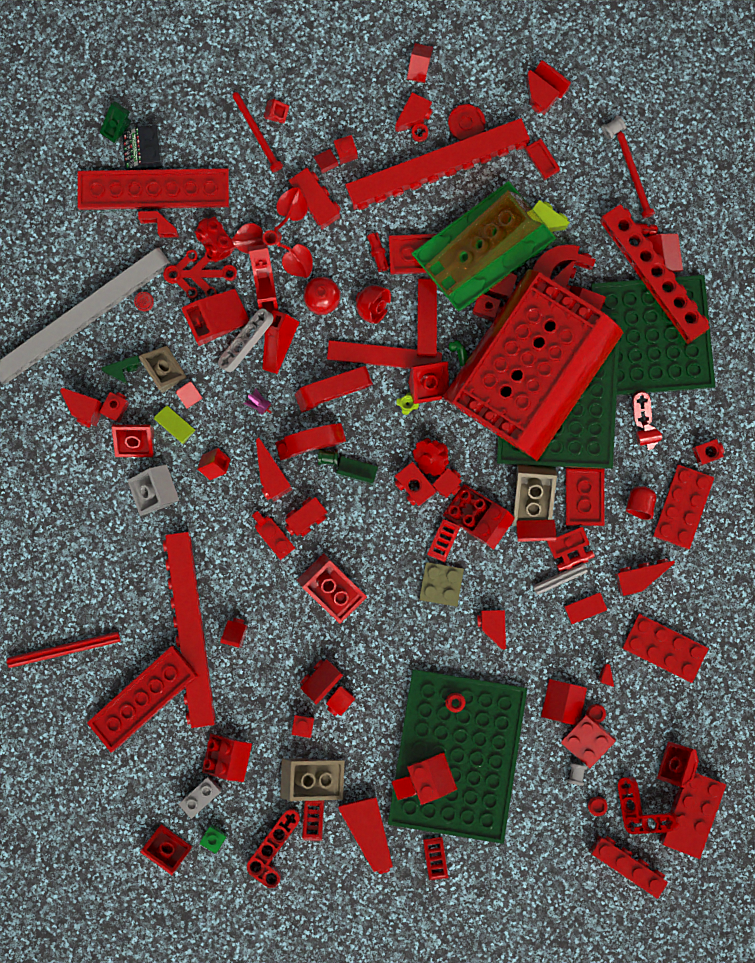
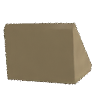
(163, 368)

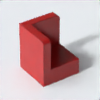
(213, 464)

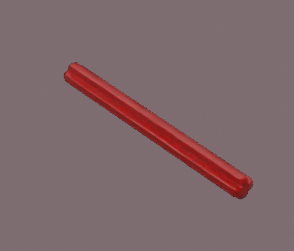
(63, 649)

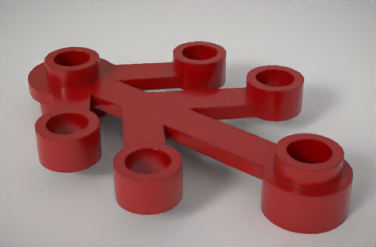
(196, 274)

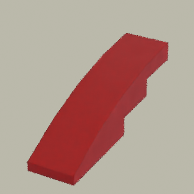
(427, 318)

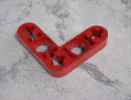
(637, 816)

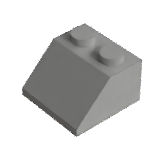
(153, 489)

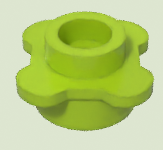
(402, 403)

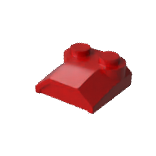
(678, 765)

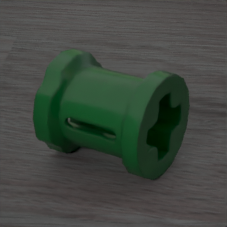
(328, 457)

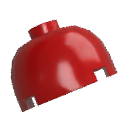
(322, 295)
(371, 303)

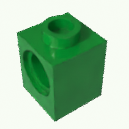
(213, 839)

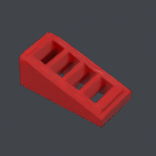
(440, 531)
(313, 837)
(440, 875)

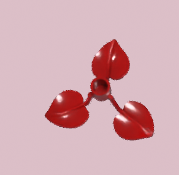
(299, 258)

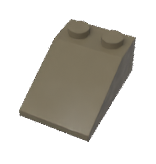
(534, 492)
(312, 779)

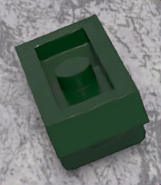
(115, 122)
(118, 369)

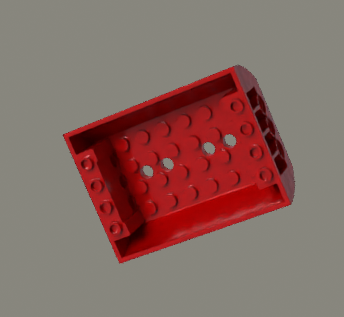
(551, 374)

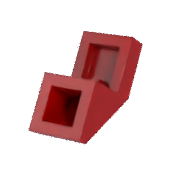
(164, 227)

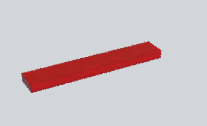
(377, 355)

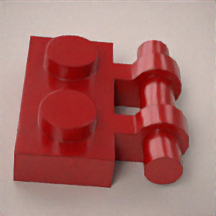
(568, 543)

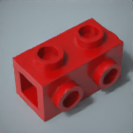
(214, 239)
(301, 520)

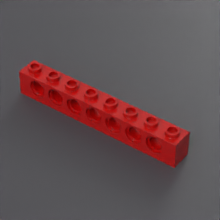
(632, 253)

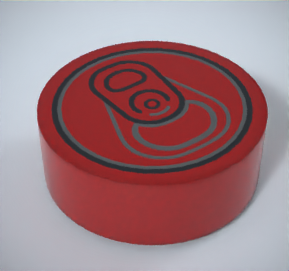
(144, 301)

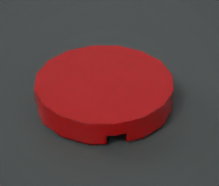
(466, 121)

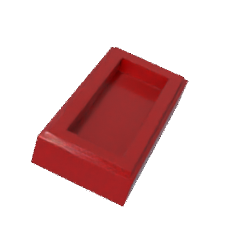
(542, 159)
(585, 608)

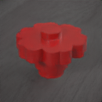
(431, 456)

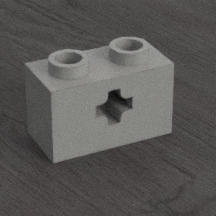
(200, 797)

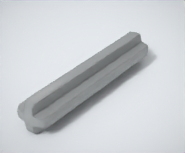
(560, 578)

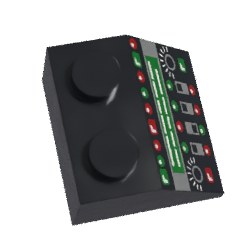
(142, 148)

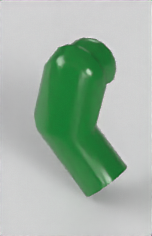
(461, 351)

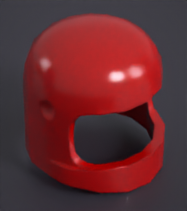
(643, 500)

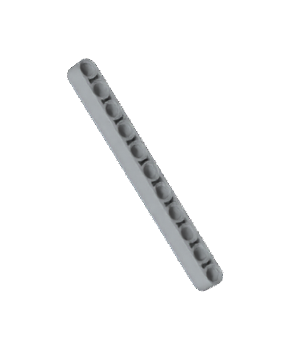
(82, 314)

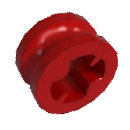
(414, 130)

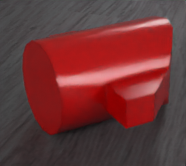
(649, 436)

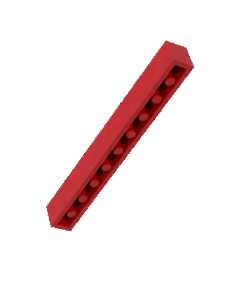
(437, 164)
(190, 627)

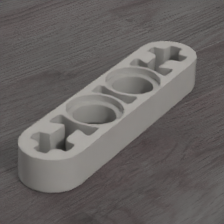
(243, 338)

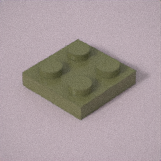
(441, 584)

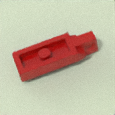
(273, 536)

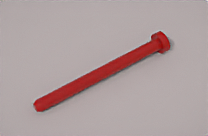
(275, 165)
(647, 212)

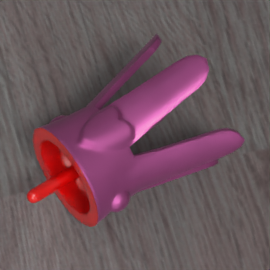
(258, 403)

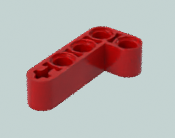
(332, 388)
(276, 844)

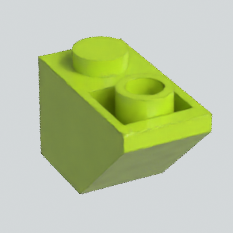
(553, 220)

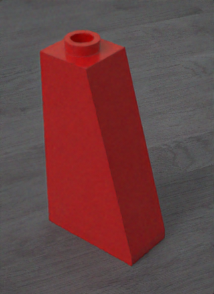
(368, 830)

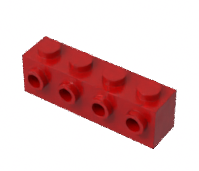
(632, 869)

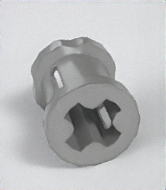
(613, 127)
(577, 774)

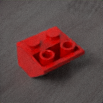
(226, 758)

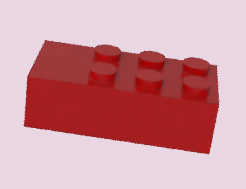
(696, 809)

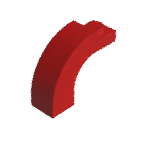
(563, 255)
(263, 277)
(310, 440)

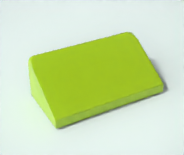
(174, 424)

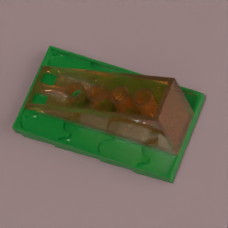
(484, 246)

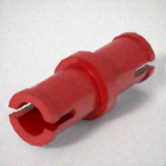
(378, 252)

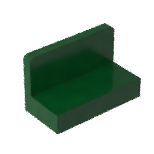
(357, 471)

